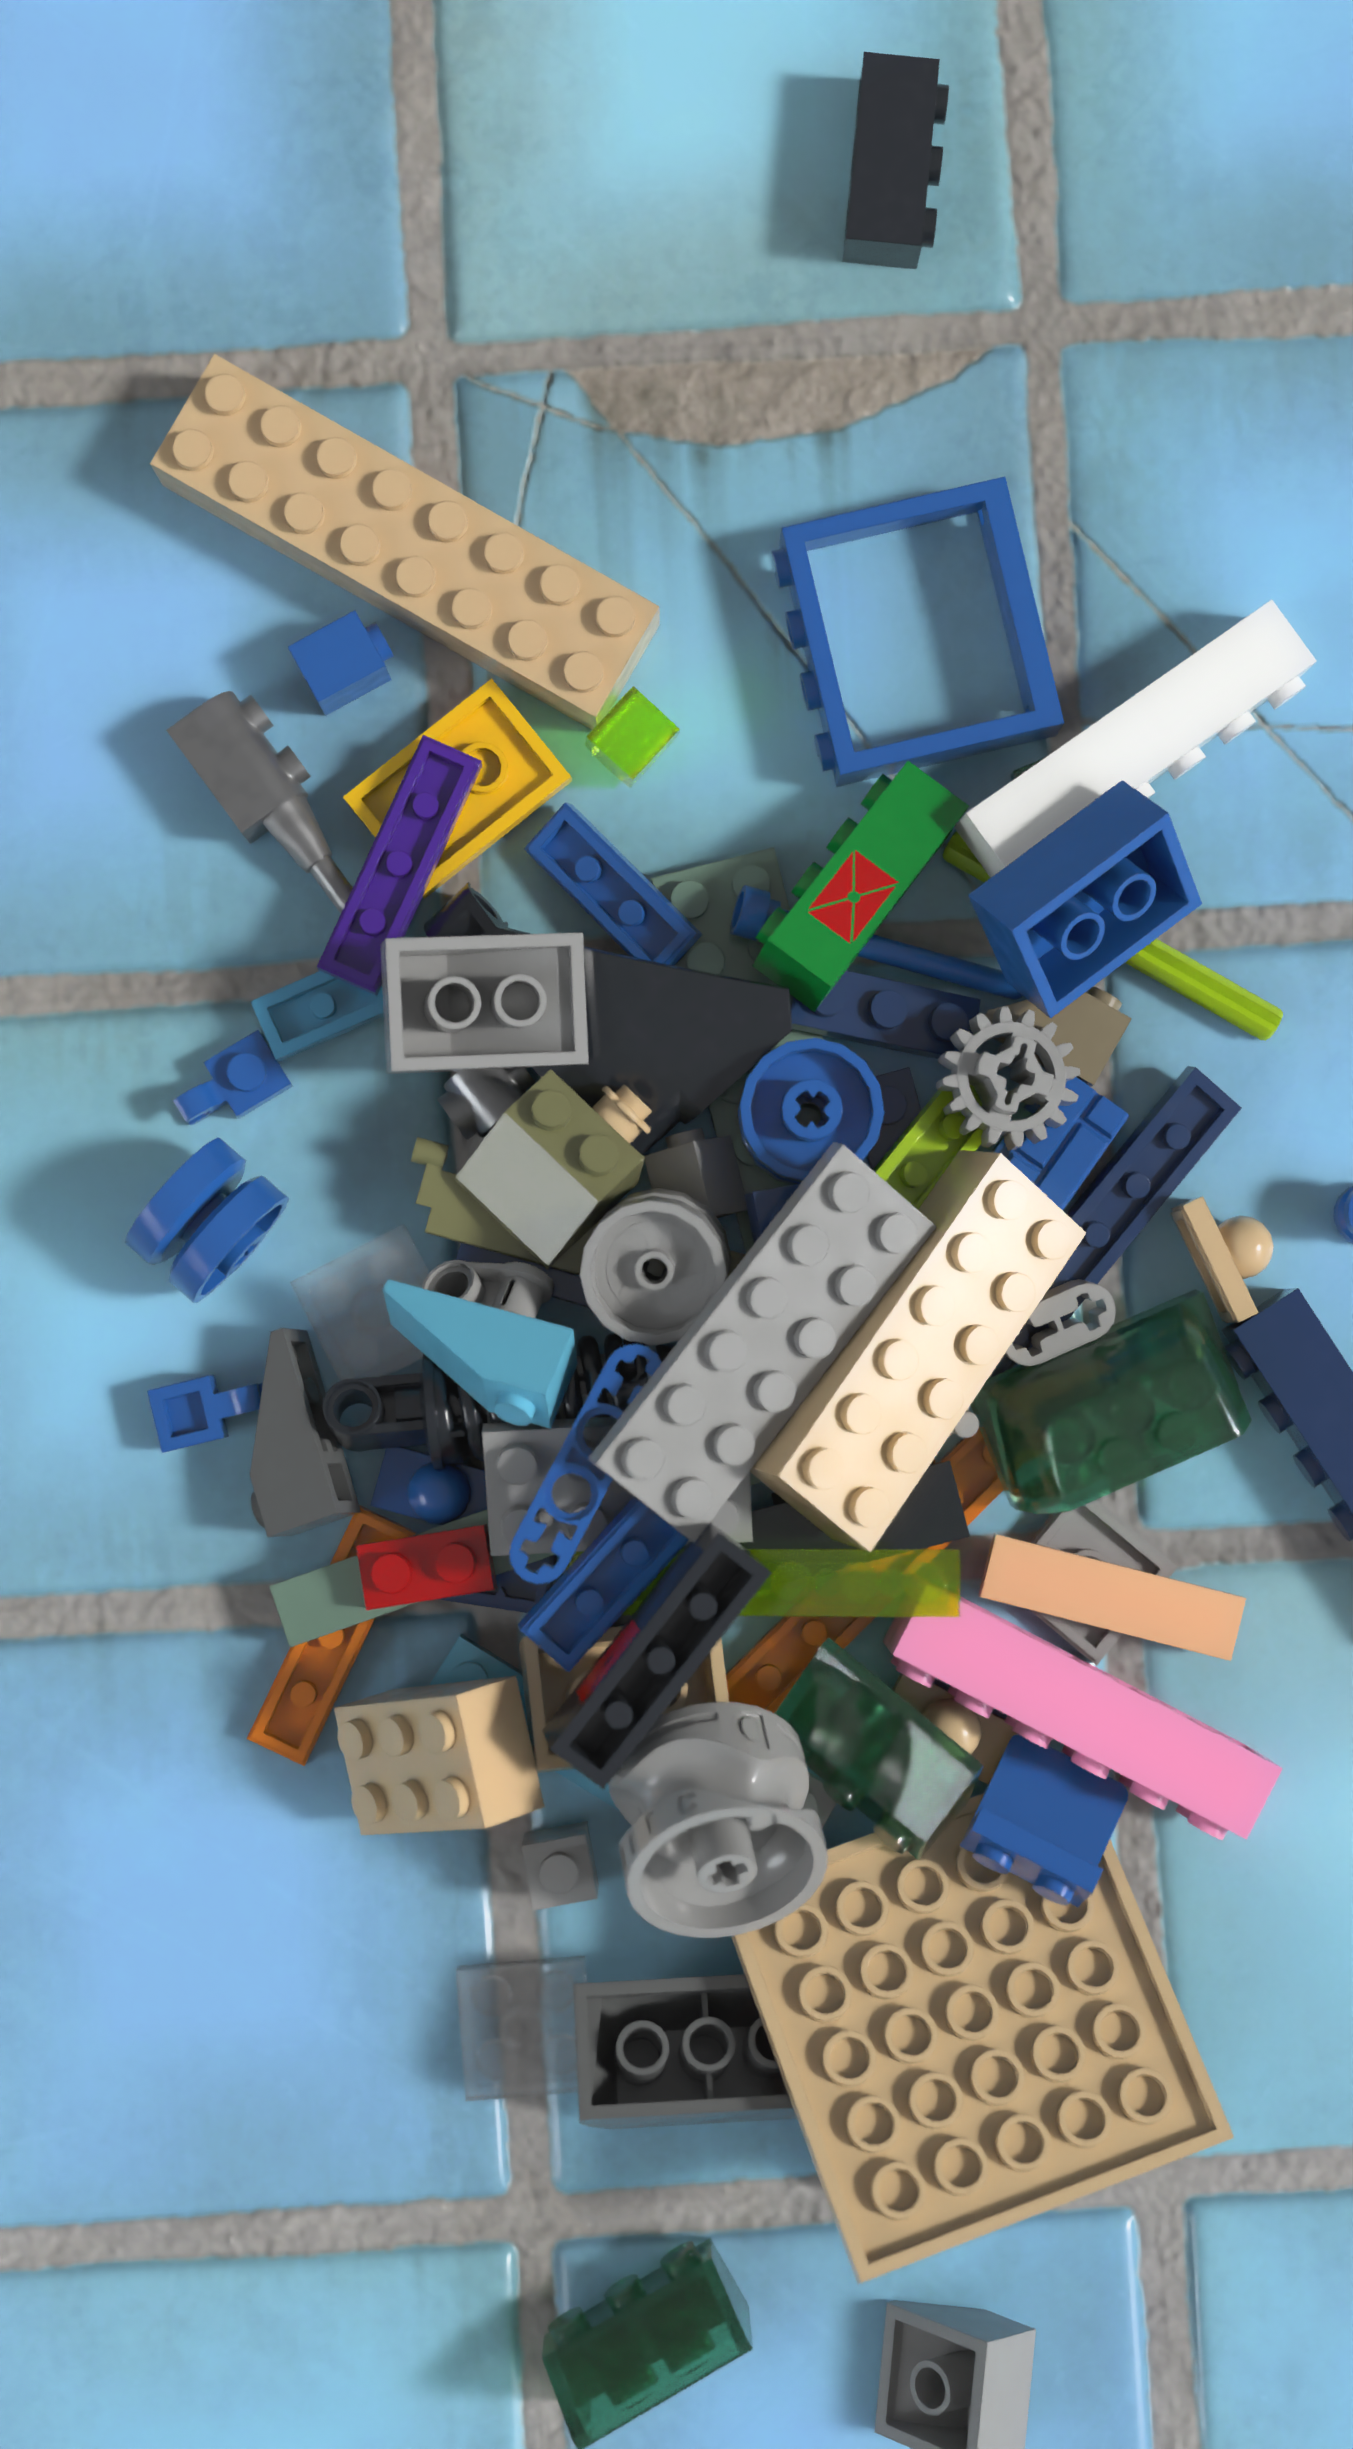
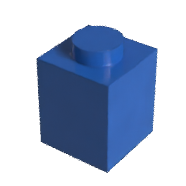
(343, 661)

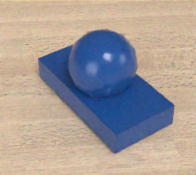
(417, 1490)

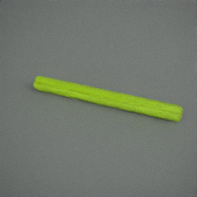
(1170, 969)

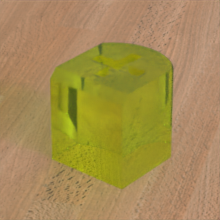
(631, 737)

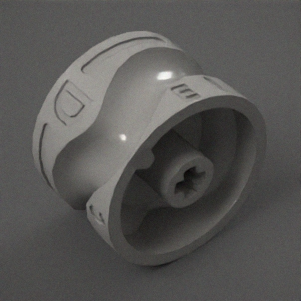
(718, 1822)

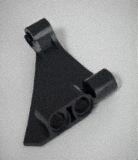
(651, 1025)

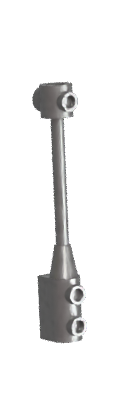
(265, 794)

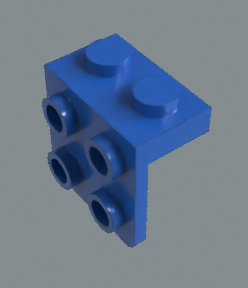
(1045, 1821)

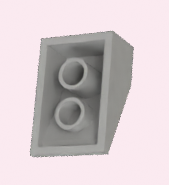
(484, 1002)

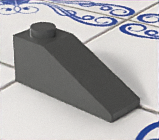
(296, 1461)

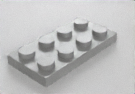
(521, 1458)

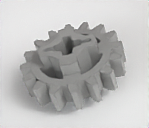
(1034, 1084)

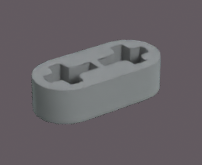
(1071, 1333)

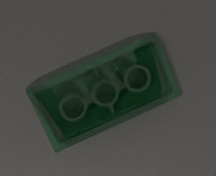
(1112, 1409)

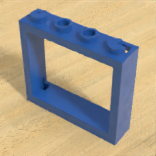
(1018, 611)

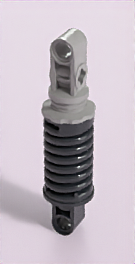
(440, 1414)

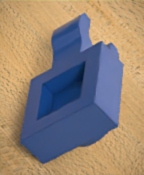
(242, 1077)
(196, 1412)

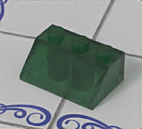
(878, 1751)
(646, 2341)

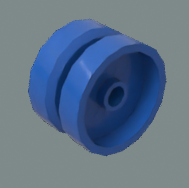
(814, 1074)
(206, 1219)

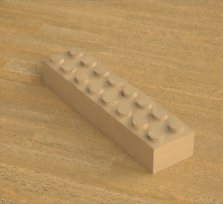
(405, 543)

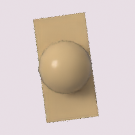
(1225, 1255)
(976, 1734)

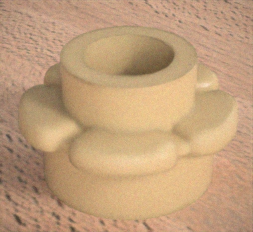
(623, 1112)

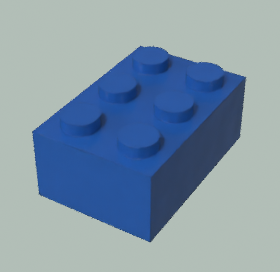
(1086, 898)

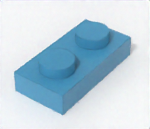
(313, 1012)

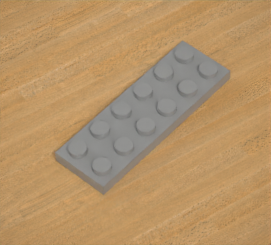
(763, 1342)

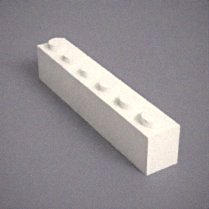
(1146, 735)

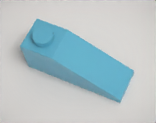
(497, 1356)

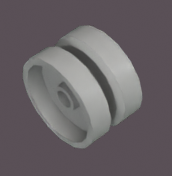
(663, 1227)

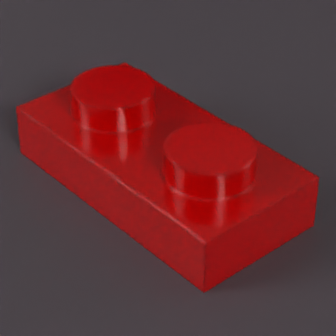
(426, 1567)

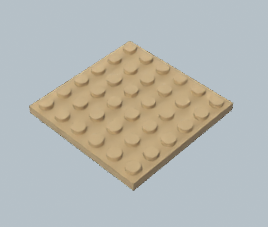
(971, 2045)

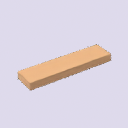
(1112, 1596)

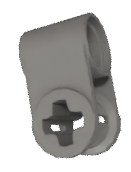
(493, 1284)

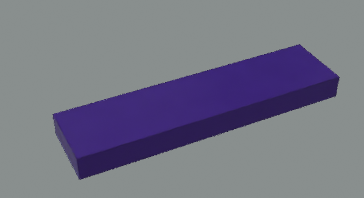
(400, 862)

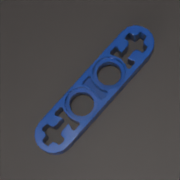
(574, 1459)

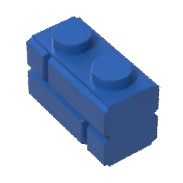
(1072, 1150)

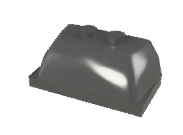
(674, 2054)

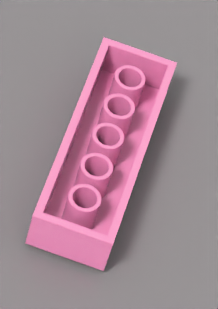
(1090, 1712)

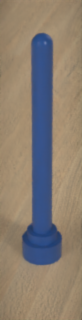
(755, 907)

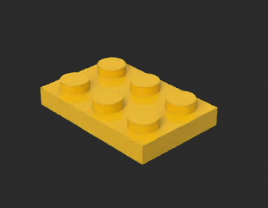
(512, 784)

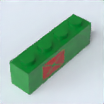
(859, 884)

